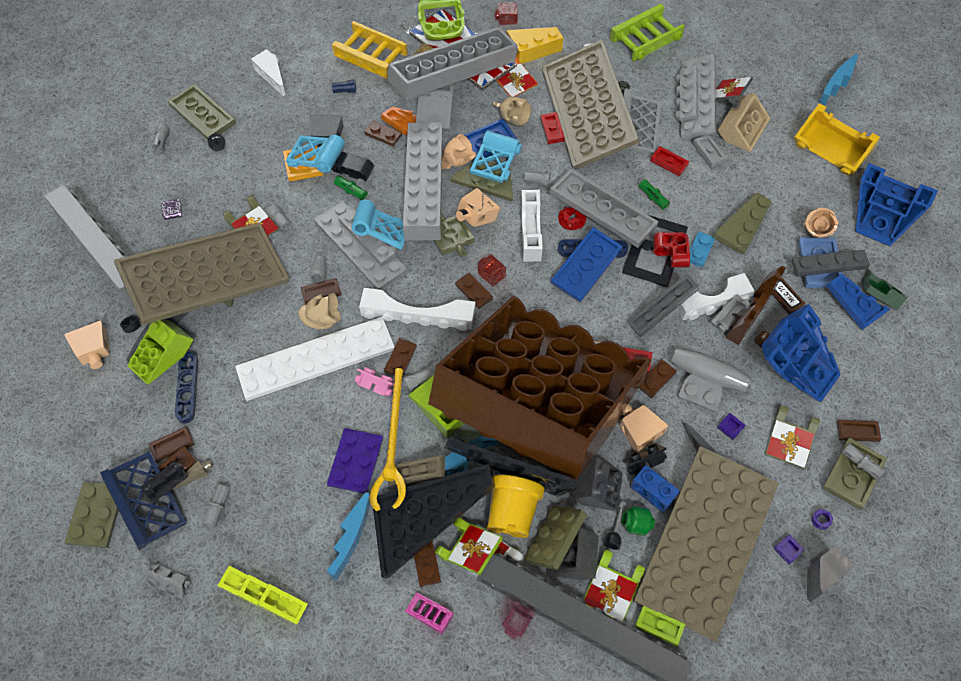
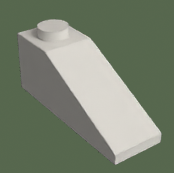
(267, 66)

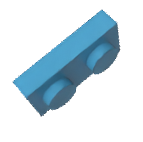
(701, 249)

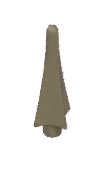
(195, 472)

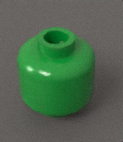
(638, 520)

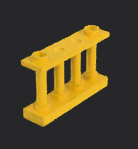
(366, 61)

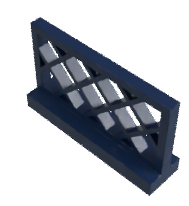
(126, 509)

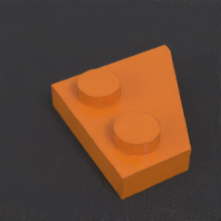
(399, 118)

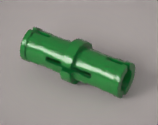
(342, 182)
(662, 202)

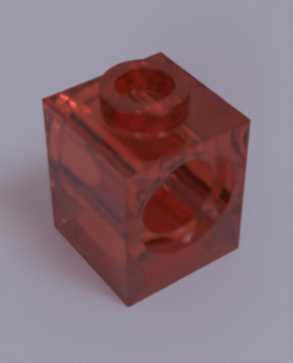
(507, 13)
(491, 270)

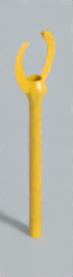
(390, 472)

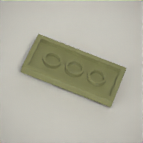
(201, 111)

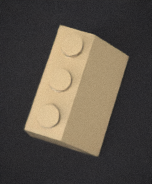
(745, 124)

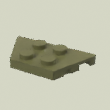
(485, 185)

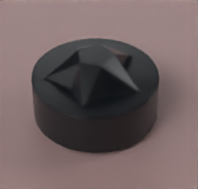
(216, 142)
(130, 324)

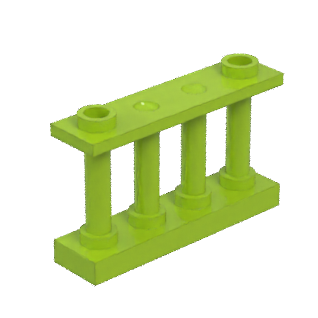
(645, 20)

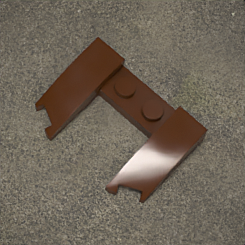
(761, 297)

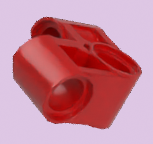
(669, 245)

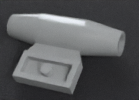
(707, 378)

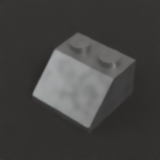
(580, 559)
(826, 570)

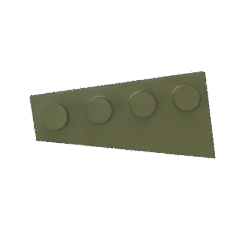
(742, 226)

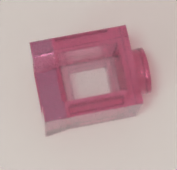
(517, 621)

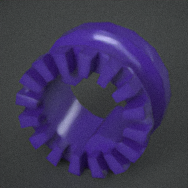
(828, 516)

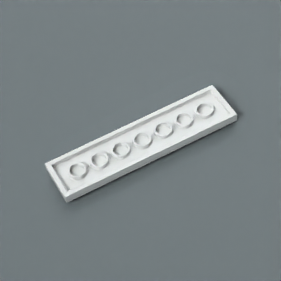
(314, 358)

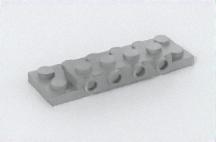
(697, 97)
(604, 207)
(368, 254)

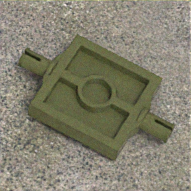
(454, 236)

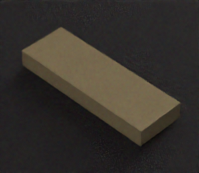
(421, 470)

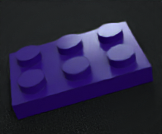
(355, 461)

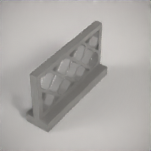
(644, 103)

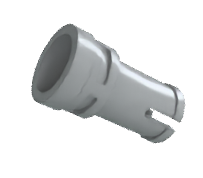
(161, 134)
(541, 179)
(277, 214)
(412, 381)

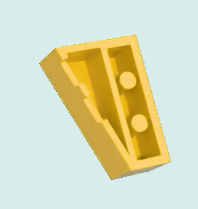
(536, 42)

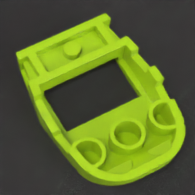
(442, 29)

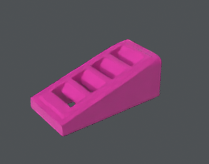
(448, 615)

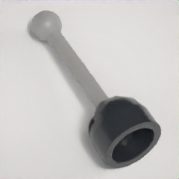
(613, 540)

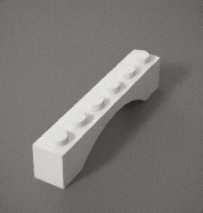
(454, 314)

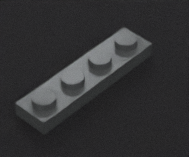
(830, 263)
(663, 305)

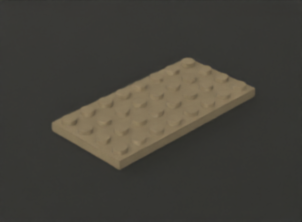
(590, 105)
(200, 272)
(706, 543)

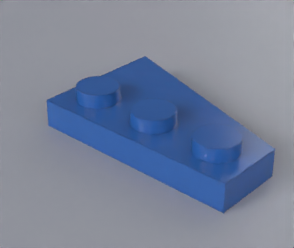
(857, 304)

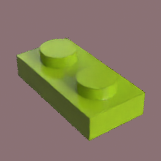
(660, 625)

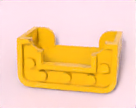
(835, 141)

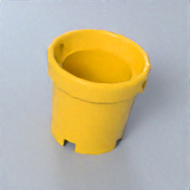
(513, 505)

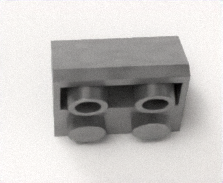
(599, 486)

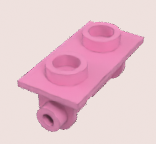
(368, 377)

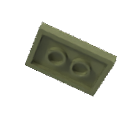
(849, 481)
(92, 517)
(555, 537)

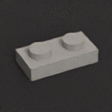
(709, 150)

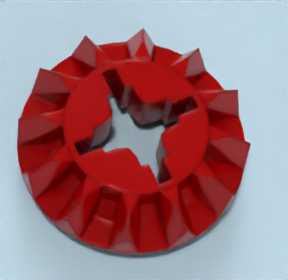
(575, 223)

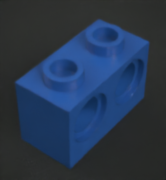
(654, 489)

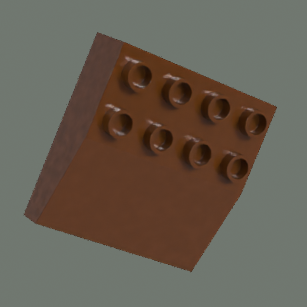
(538, 386)

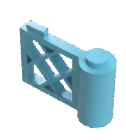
(499, 146)
(325, 155)
(367, 220)

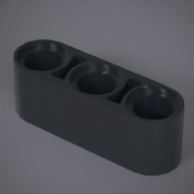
(353, 166)

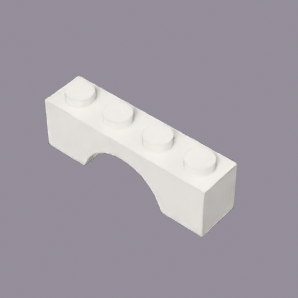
(531, 225)
(702, 304)

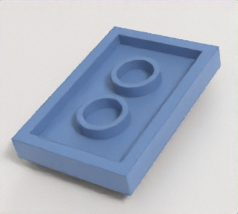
(818, 246)

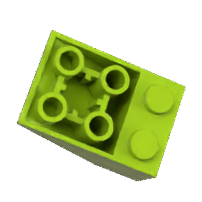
(159, 350)
(421, 398)

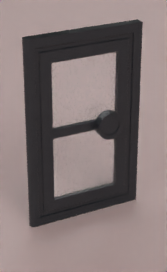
(645, 264)

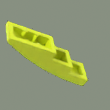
(262, 595)

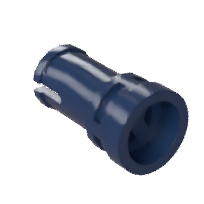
(348, 86)

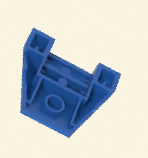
(889, 205)
(801, 354)

